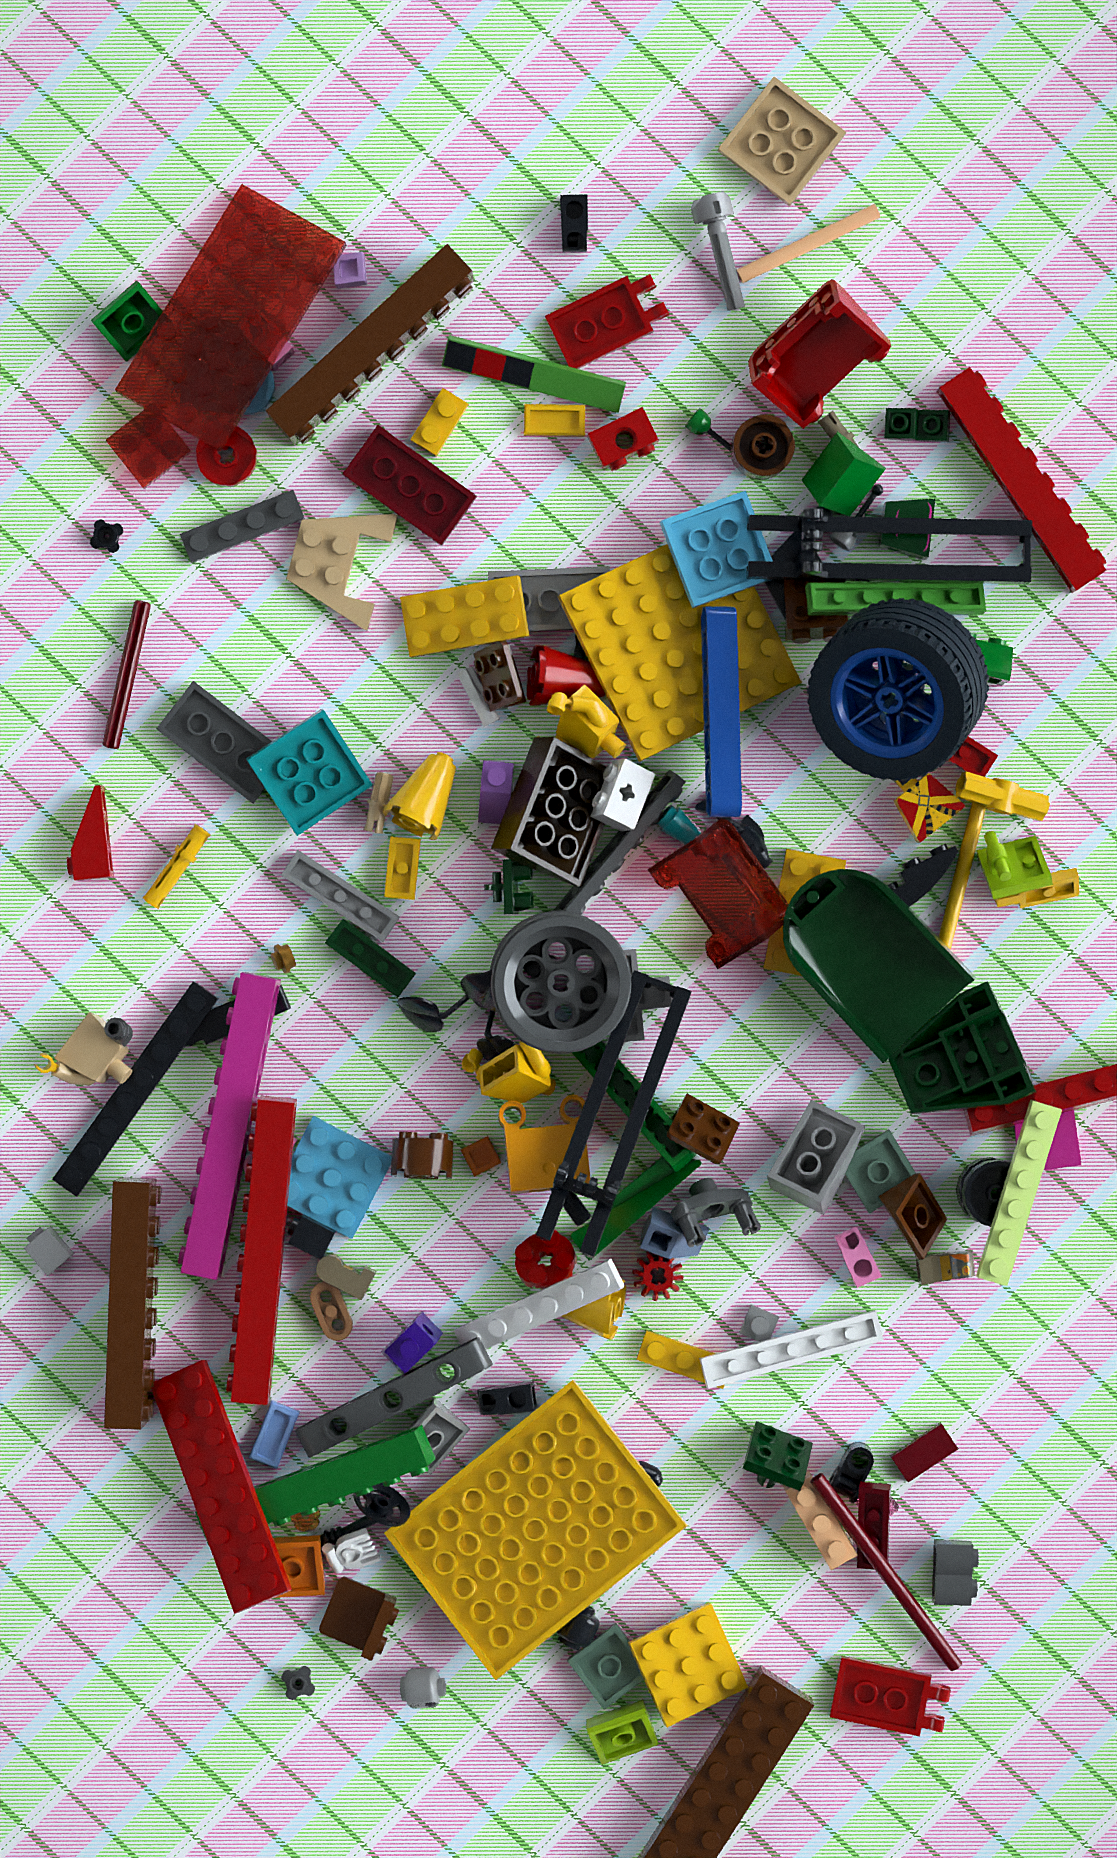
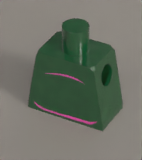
(908, 544)

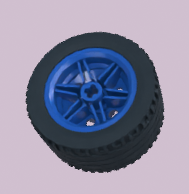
(851, 695)

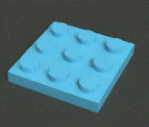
(714, 548)
(335, 1176)

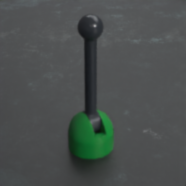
(701, 423)

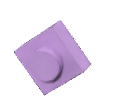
(350, 270)

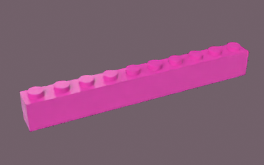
(230, 1125)

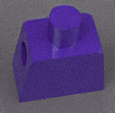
(412, 1343)

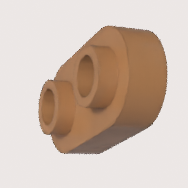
(331, 1310)

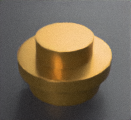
(283, 958)

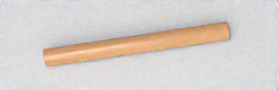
(808, 243)

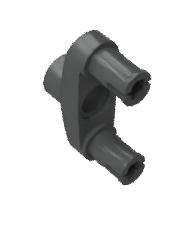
(711, 1202)

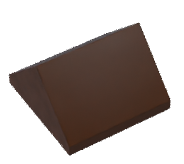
(915, 1213)

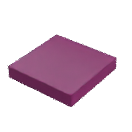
(1065, 1144)

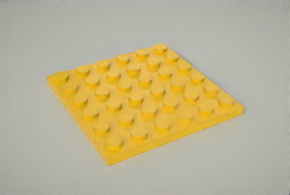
(650, 649)

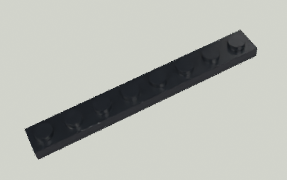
(135, 1091)

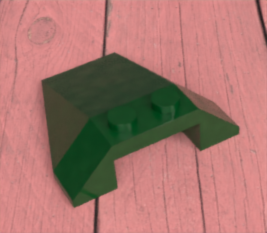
(963, 1058)

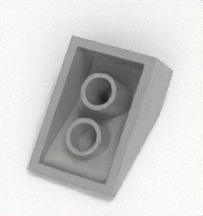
(816, 1157)

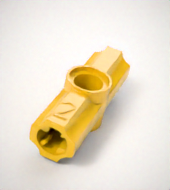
(1002, 796)

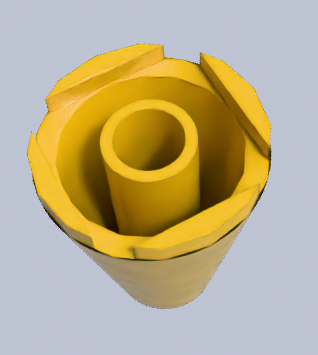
(424, 797)
(600, 1314)

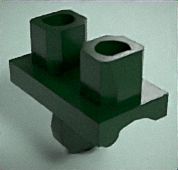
(513, 900)

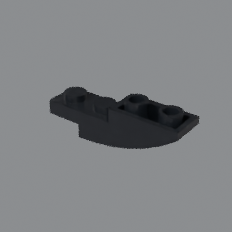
(921, 876)

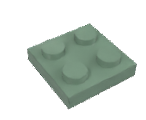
(877, 1169)
(607, 1666)

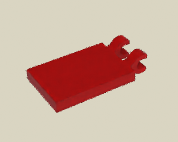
(604, 321)
(886, 1697)

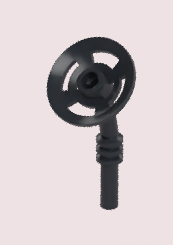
(376, 1510)

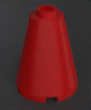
(556, 673)

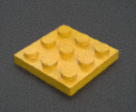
(688, 1664)

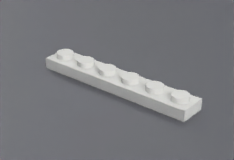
(543, 1305)
(791, 1349)

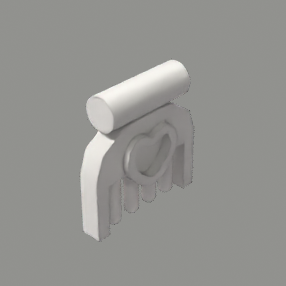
(350, 1551)

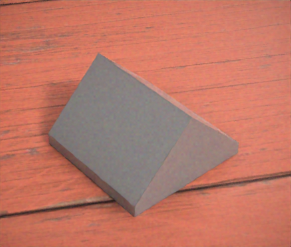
(442, 1430)

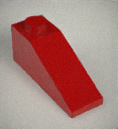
(92, 847)

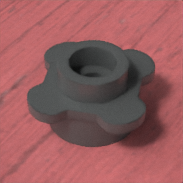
(291, 1677)

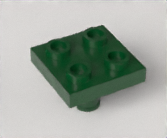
(777, 1457)

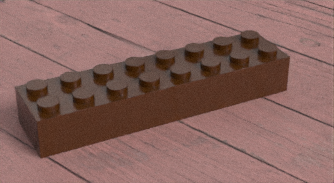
(371, 345)
(130, 1303)
(731, 1770)

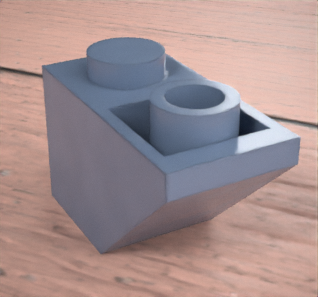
(665, 1238)

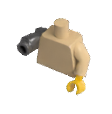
(92, 1053)

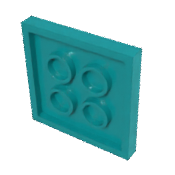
(309, 772)

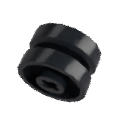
(975, 1188)

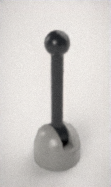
(847, 540)

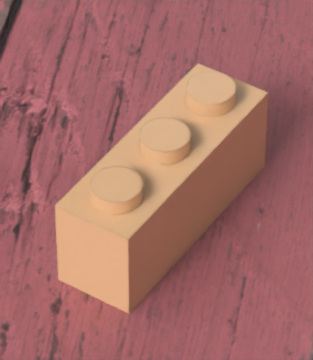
(821, 1524)

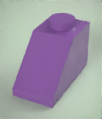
(495, 791)

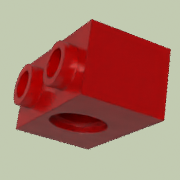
(633, 424)

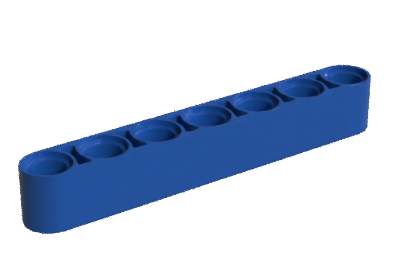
(721, 711)

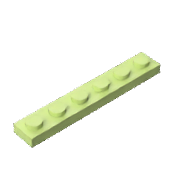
(1018, 1193)

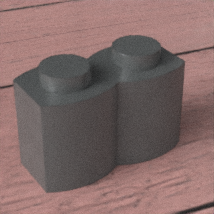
(953, 1572)

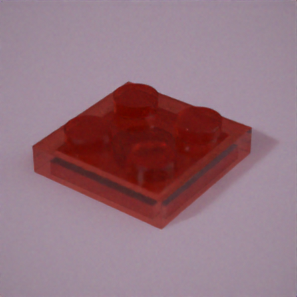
(148, 447)

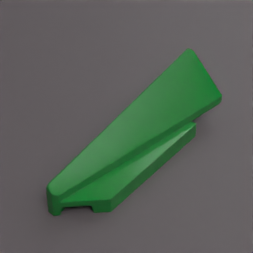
(637, 1199)

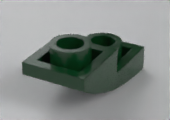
(917, 425)

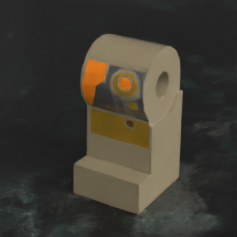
(945, 1266)
(336, 1273)

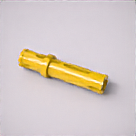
(176, 866)

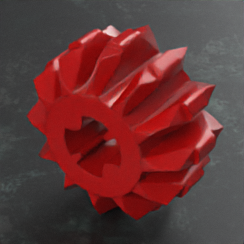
(647, 1276)

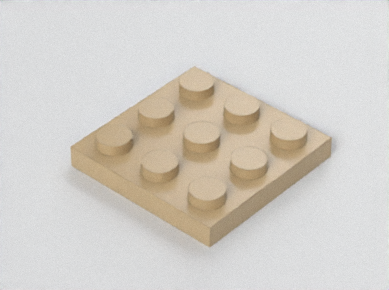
(781, 141)

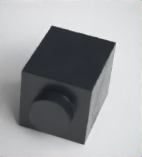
(310, 1236)

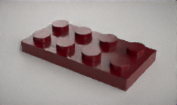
(409, 485)

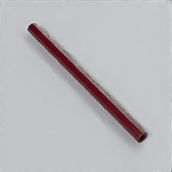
(886, 1572)

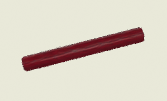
(126, 674)

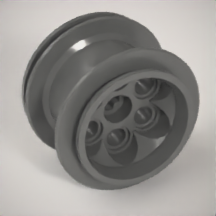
(588, 1021)

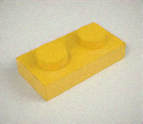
(439, 422)
(402, 868)

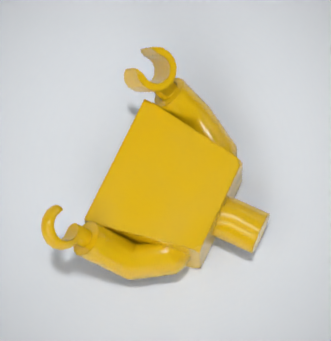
(586, 723)
(512, 1075)

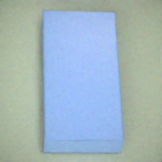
(274, 1434)

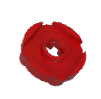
(232, 472)
(531, 1252)

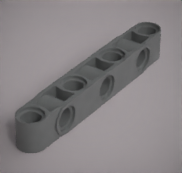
(412, 1387)

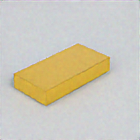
(554, 420)

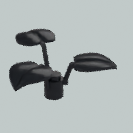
(477, 987)

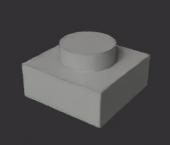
(758, 1324)

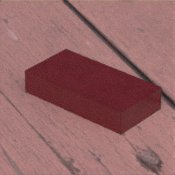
(924, 1452)

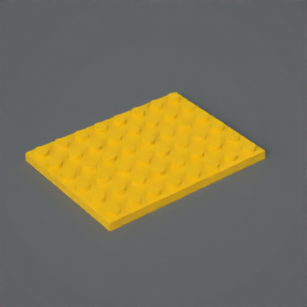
(535, 1529)

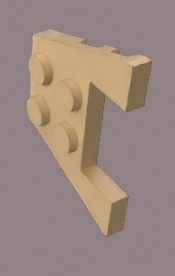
(325, 559)

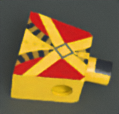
(926, 805)

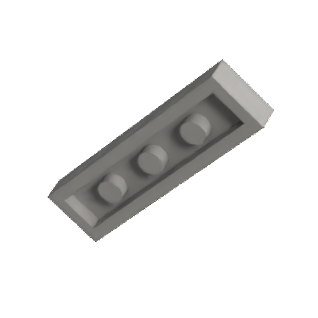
(340, 896)

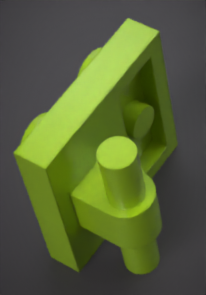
(1013, 866)

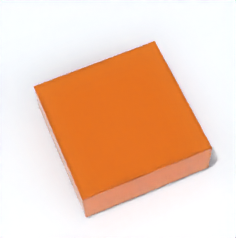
(481, 1156)

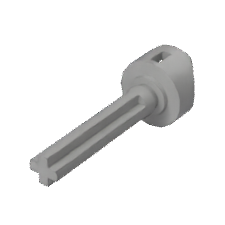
(712, 211)

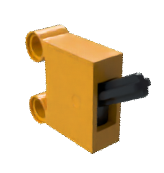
(537, 1153)

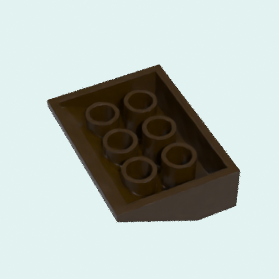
(551, 811)

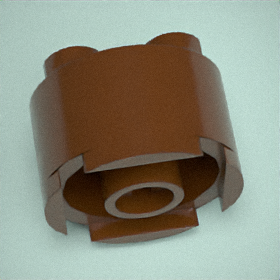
(777, 438)
(422, 1156)

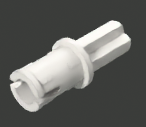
(475, 693)

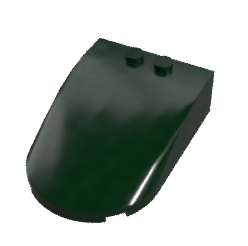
(870, 957)

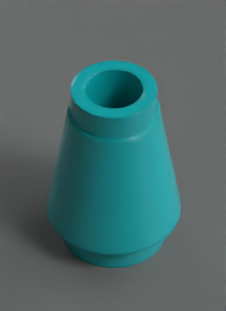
(677, 824)

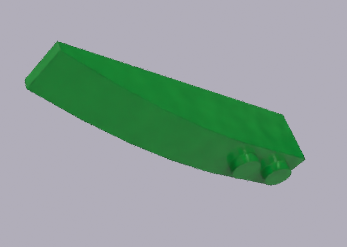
(623, 1091)

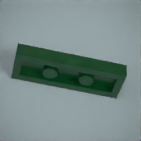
(370, 958)

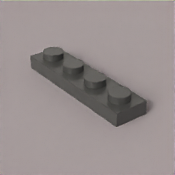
(242, 526)

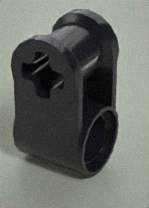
(848, 1475)

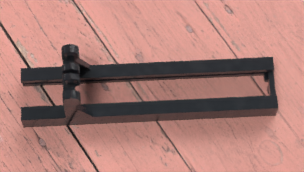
(813, 524)
(564, 1177)

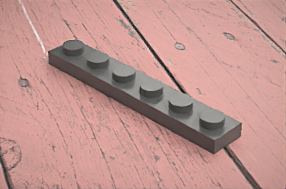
(613, 855)

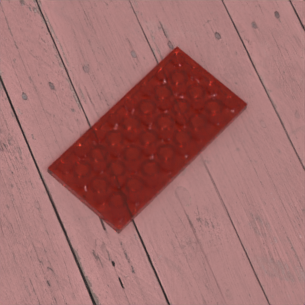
(230, 317)

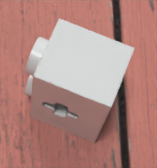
(622, 794)

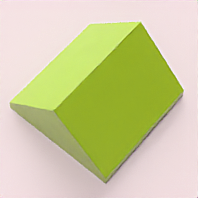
(621, 1732)

